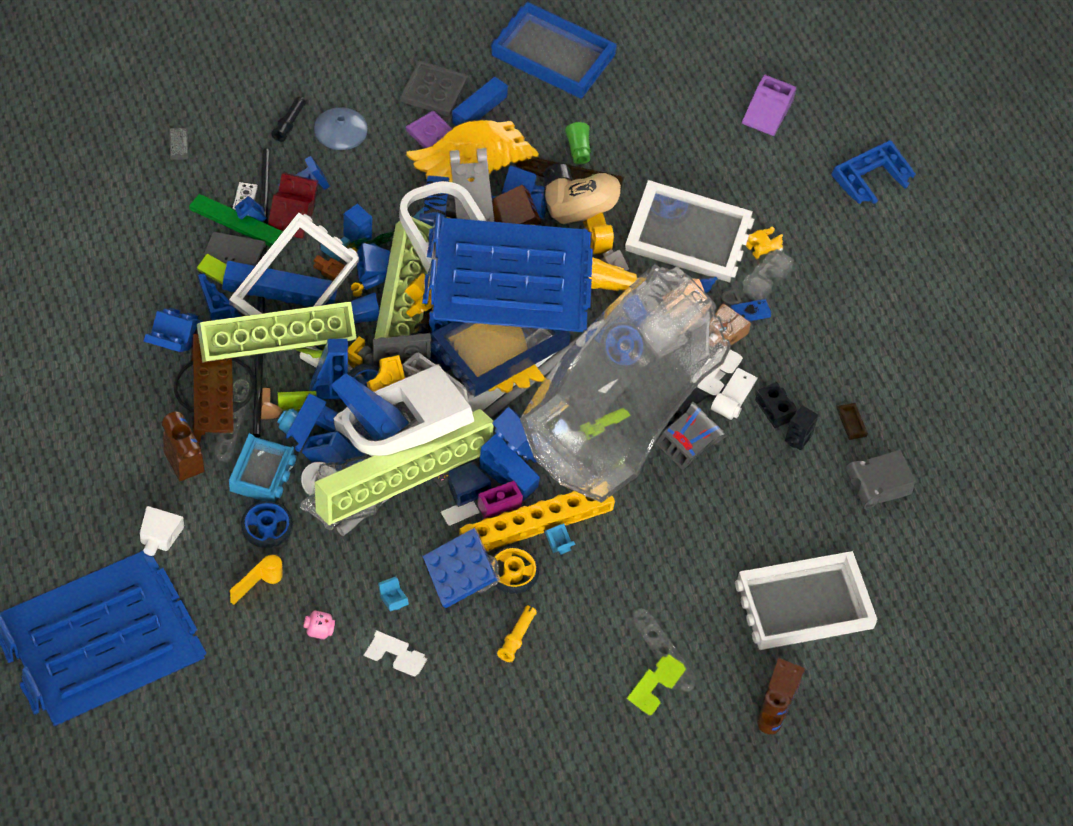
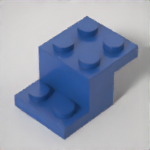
(173, 329)

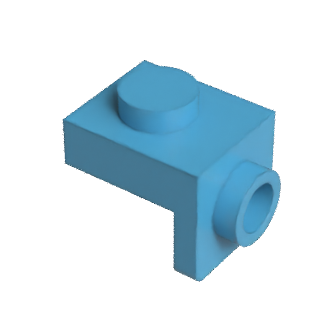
(559, 539)
(392, 594)

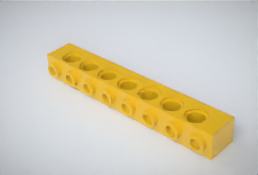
(531, 526)

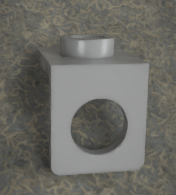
(408, 370)

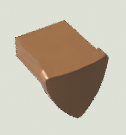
(269, 410)

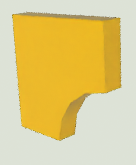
(389, 373)

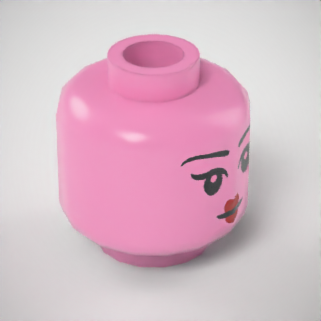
(319, 624)

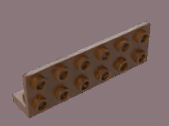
(211, 394)

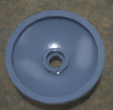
(340, 128)

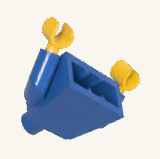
(371, 267)

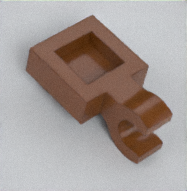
(328, 268)

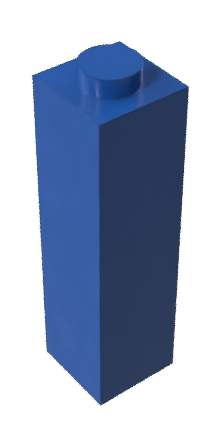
(480, 102)

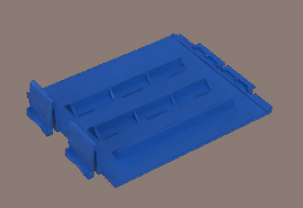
(509, 274)
(71, 640)

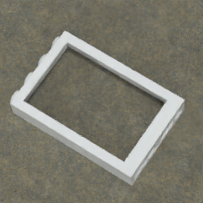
(317, 232)

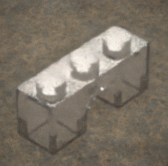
(774, 265)

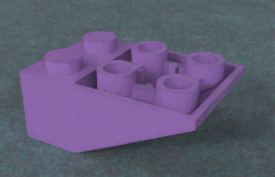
(769, 105)

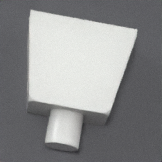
(159, 530)

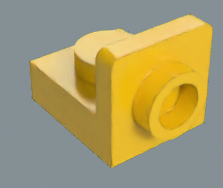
(353, 350)

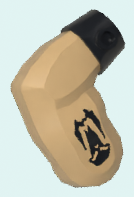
(579, 198)

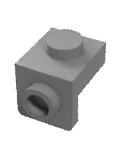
(615, 258)

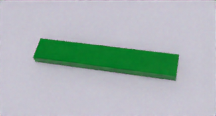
(228, 217)

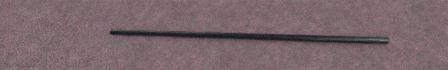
(261, 300)

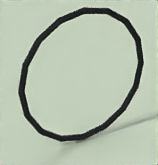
(234, 409)

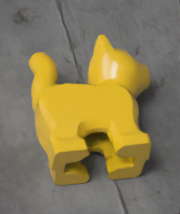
(762, 243)

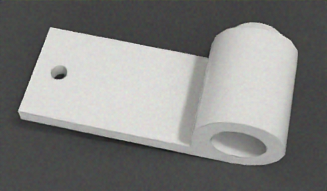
(734, 394)

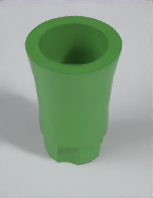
(579, 142)

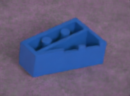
(330, 368)
(507, 466)

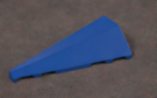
(216, 302)

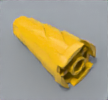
(610, 276)

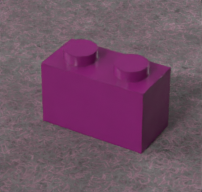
(500, 500)

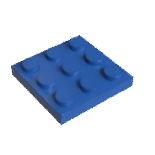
(460, 568)

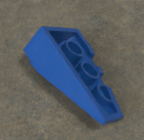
(372, 411)

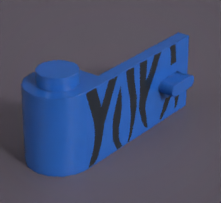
(435, 203)

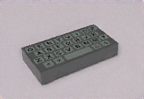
(178, 143)

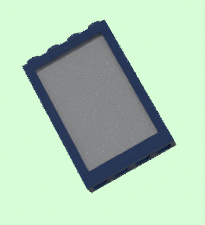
(493, 353)

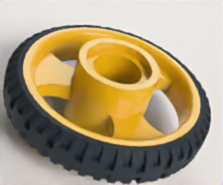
(517, 563)

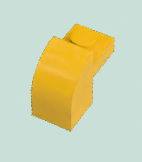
(416, 292)

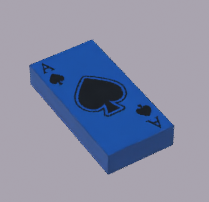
(753, 310)

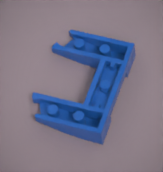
(886, 155)
(312, 413)

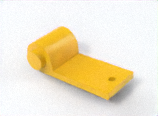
(268, 569)

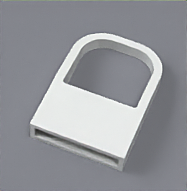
(411, 229)
(432, 402)

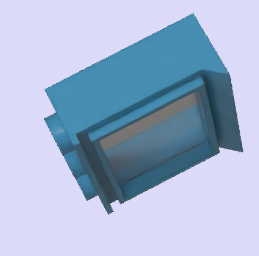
(262, 469)

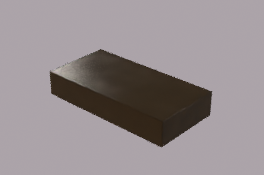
(852, 421)

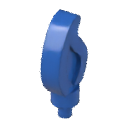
(707, 283)

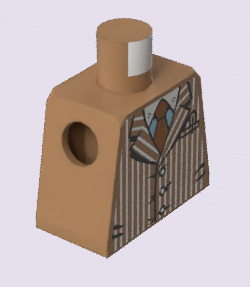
(734, 324)

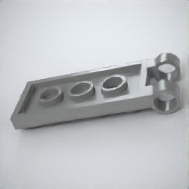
(478, 189)

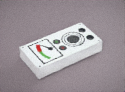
(245, 190)

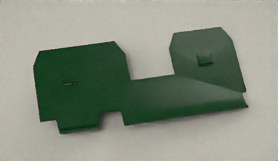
(379, 240)

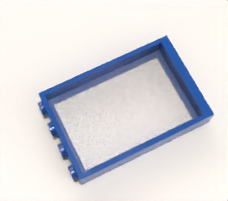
(553, 50)

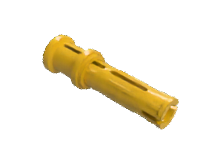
(513, 640)

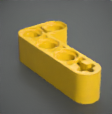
(601, 234)

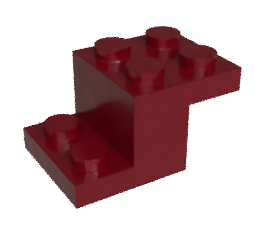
(294, 196)

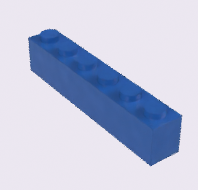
(278, 285)

